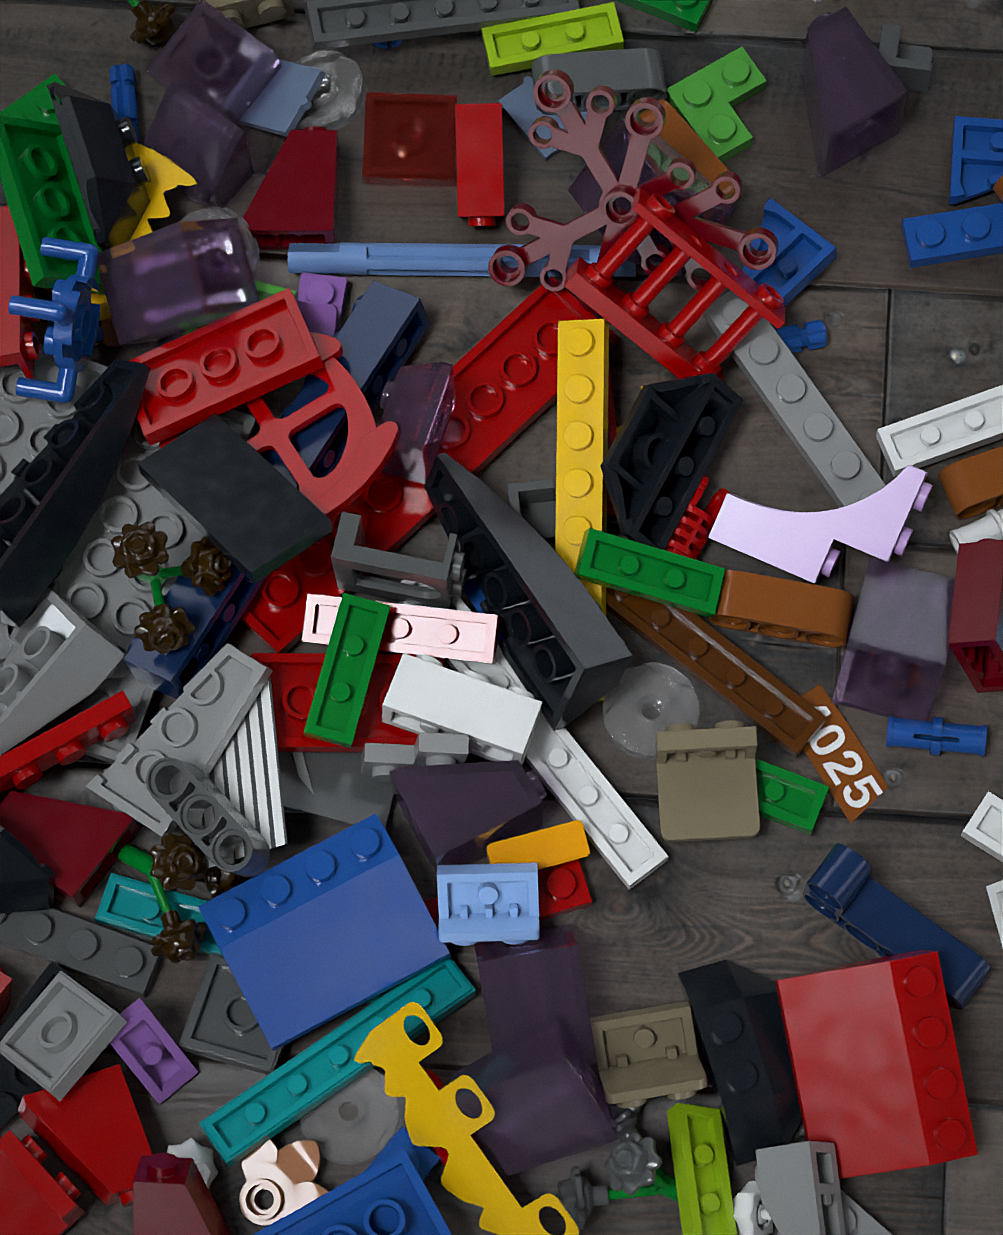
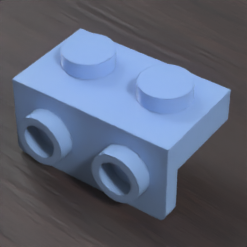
(488, 903)

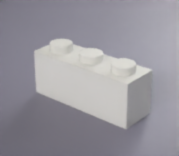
(449, 702)

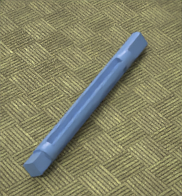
(421, 259)

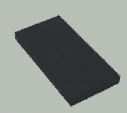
(235, 498)

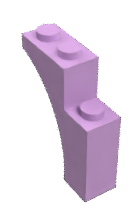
(805, 540)

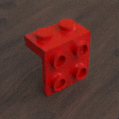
(30, 1195)

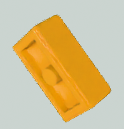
(544, 846)

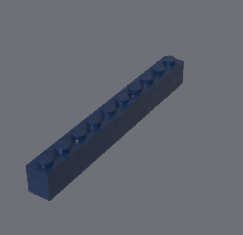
(375, 345)

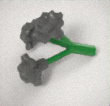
(631, 1171)

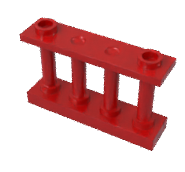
(631, 311)

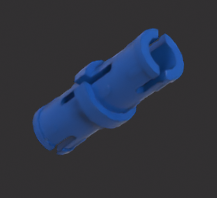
(968, 738)

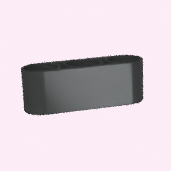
(627, 71)
(188, 806)

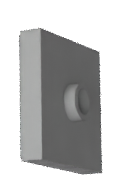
(61, 1035)

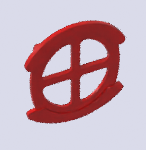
(366, 445)

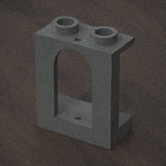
(352, 557)

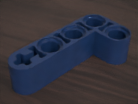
(887, 924)

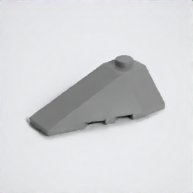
(50, 667)

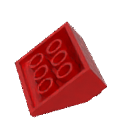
(878, 1063)

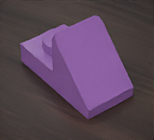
(322, 302)
(151, 1053)

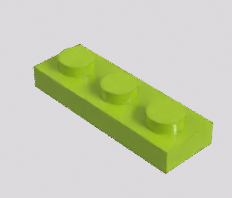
(519, 43)
(701, 1170)

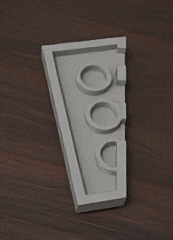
(190, 730)

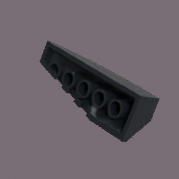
(62, 488)
(549, 620)

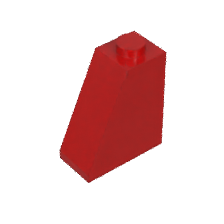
(480, 162)
(93, 1132)

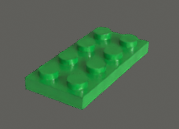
(43, 196)

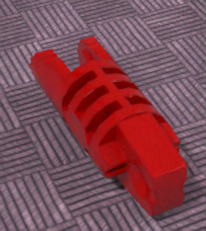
(695, 523)

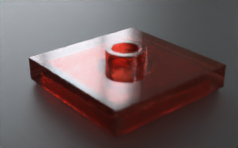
(409, 139)

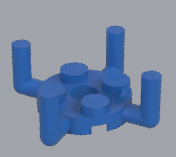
(72, 320)

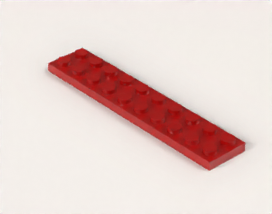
(498, 394)

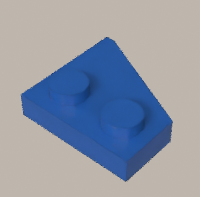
(975, 157)
(800, 253)

